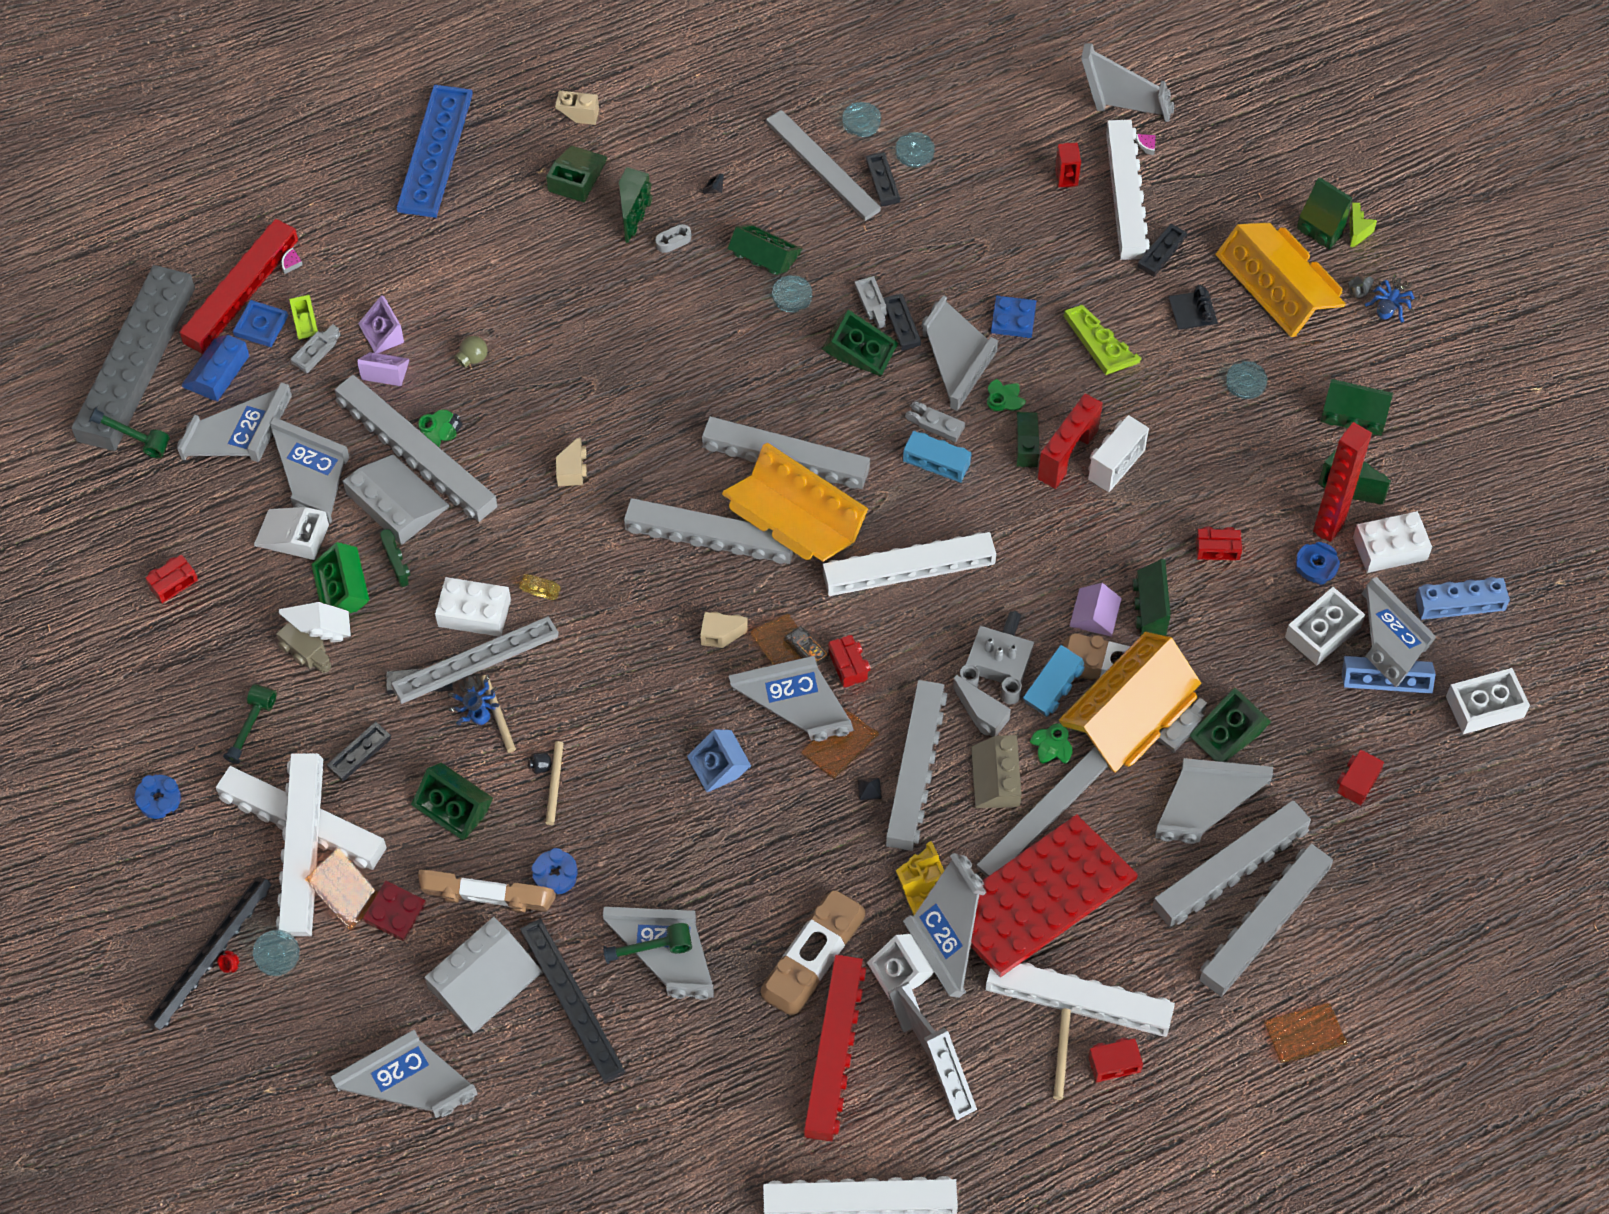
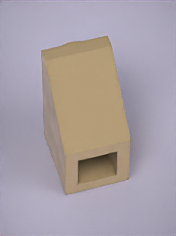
(578, 106)
(570, 464)
(722, 629)

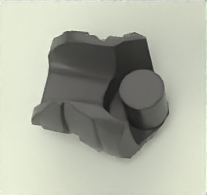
(1360, 288)

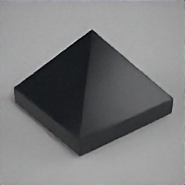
(714, 185)
(869, 789)

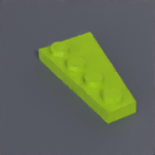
(1100, 342)

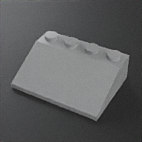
(394, 497)
(482, 975)

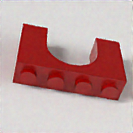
(1079, 425)

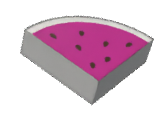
(1146, 142)
(291, 261)

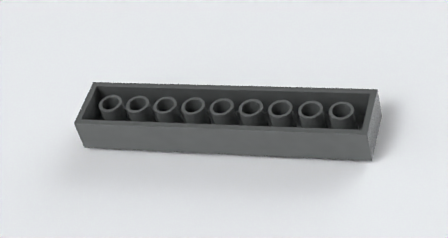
(134, 355)

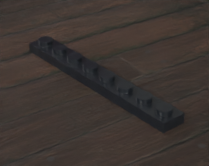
(211, 949)
(572, 1001)

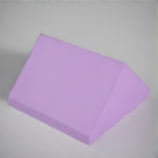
(381, 327)
(383, 368)
(1096, 609)

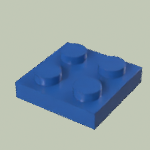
(1013, 316)
(260, 323)

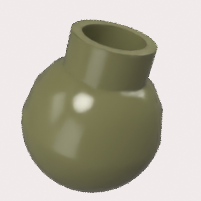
(471, 351)

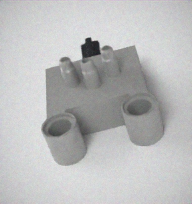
(1000, 658)

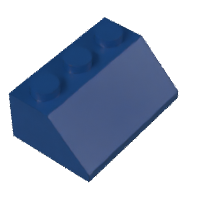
(217, 367)

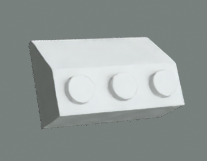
(319, 620)

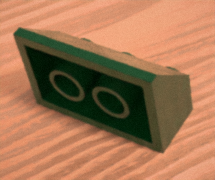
(763, 248)
(1356, 404)
(1152, 598)
(451, 800)

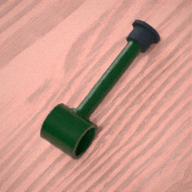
(154, 443)
(260, 699)
(677, 939)

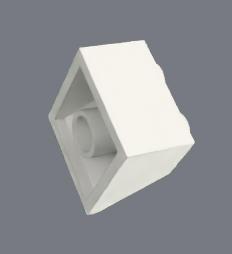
(900, 963)

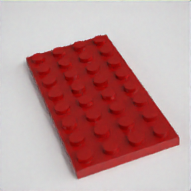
(1045, 893)

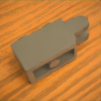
(304, 648)

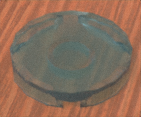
(861, 119)
(915, 149)
(792, 293)
(1246, 380)
(276, 952)

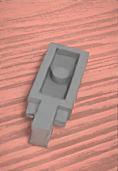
(872, 300)
(316, 349)
(1183, 726)

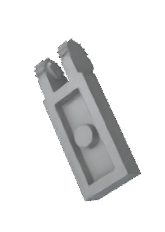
(935, 421)

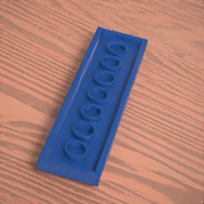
(434, 151)

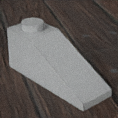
(984, 710)

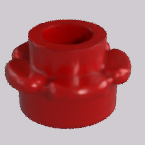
(228, 962)

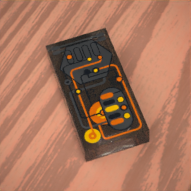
(806, 645)

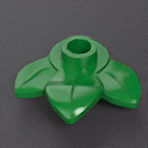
(1006, 395)
(440, 427)
(1051, 746)

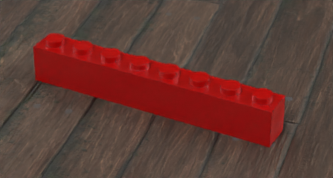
(238, 286)
(1342, 481)
(834, 1047)

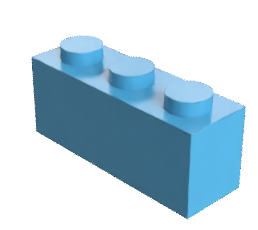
(937, 456)
(1054, 681)

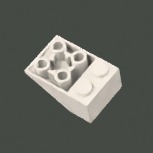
(293, 531)

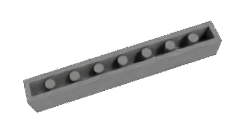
(746, 443)
(704, 530)
(915, 766)
(1231, 863)
(1265, 920)

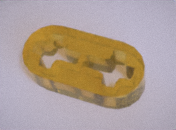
(539, 587)

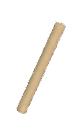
(500, 720)
(554, 783)
(1062, 1054)

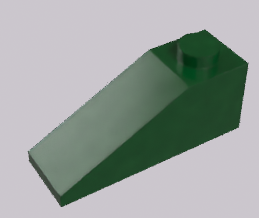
(1027, 439)

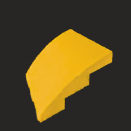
(920, 876)

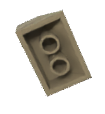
(996, 772)

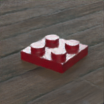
(394, 910)

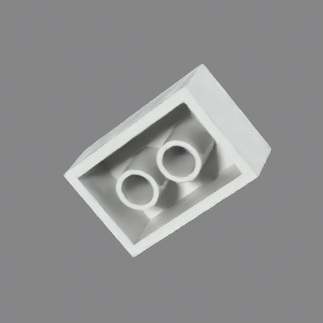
(1118, 453)
(1392, 542)
(473, 606)
(1324, 626)
(1487, 701)

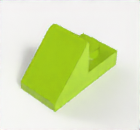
(1359, 227)
(303, 316)

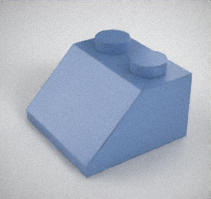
(718, 759)

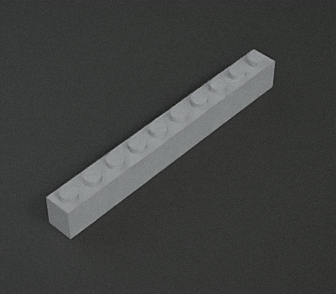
(415, 448)

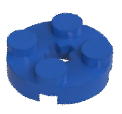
(1313, 572)
(157, 784)
(555, 859)

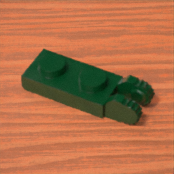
(395, 557)

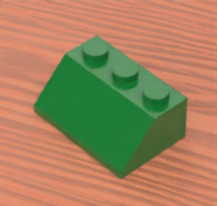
(340, 578)

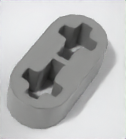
(673, 238)

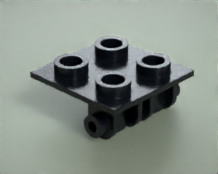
(1193, 309)

